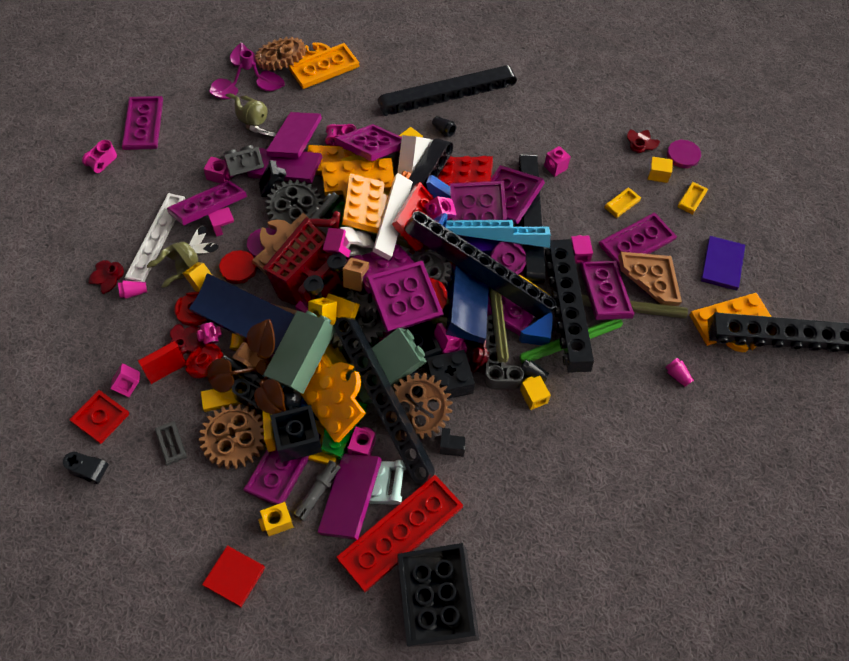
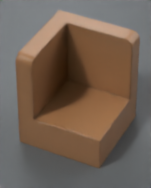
(353, 273)
(246, 356)

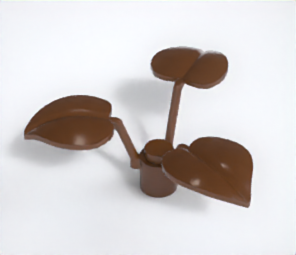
(270, 394)

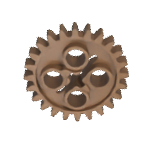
(280, 53)
(430, 391)
(239, 452)

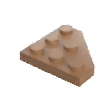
(653, 274)

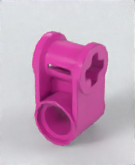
(338, 130)
(100, 155)

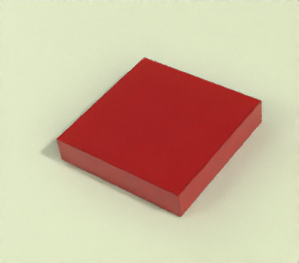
(162, 362)
(99, 416)
(234, 576)

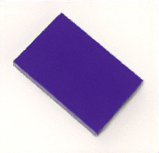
(723, 263)

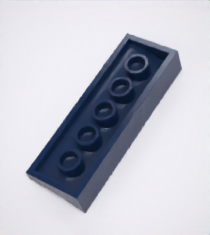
(467, 307)
(238, 309)

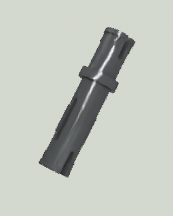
(319, 486)

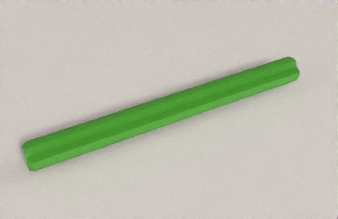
(554, 346)

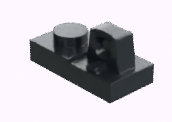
(271, 174)

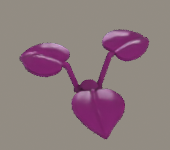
(245, 59)

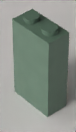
(300, 350)
(397, 357)

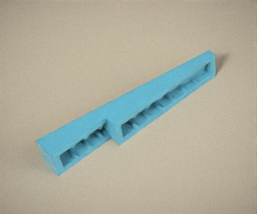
(501, 231)

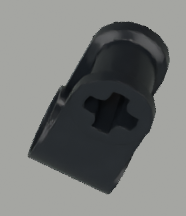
(246, 398)
(85, 466)

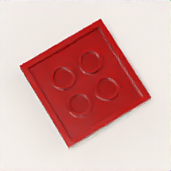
(467, 169)

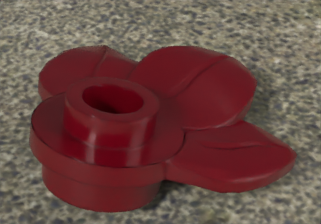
(641, 141)
(106, 275)
(186, 337)
(479, 357)

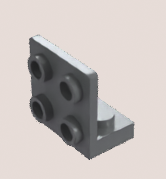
(243, 161)
(330, 203)

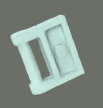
(382, 483)

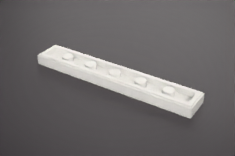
(387, 234)
(153, 241)

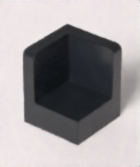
(452, 444)

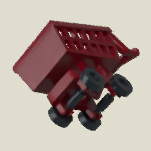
(302, 280)

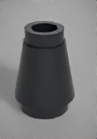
(445, 126)
(532, 369)

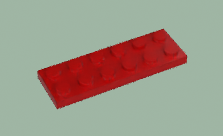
(399, 532)

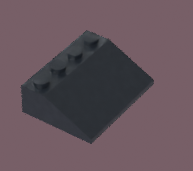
(437, 596)

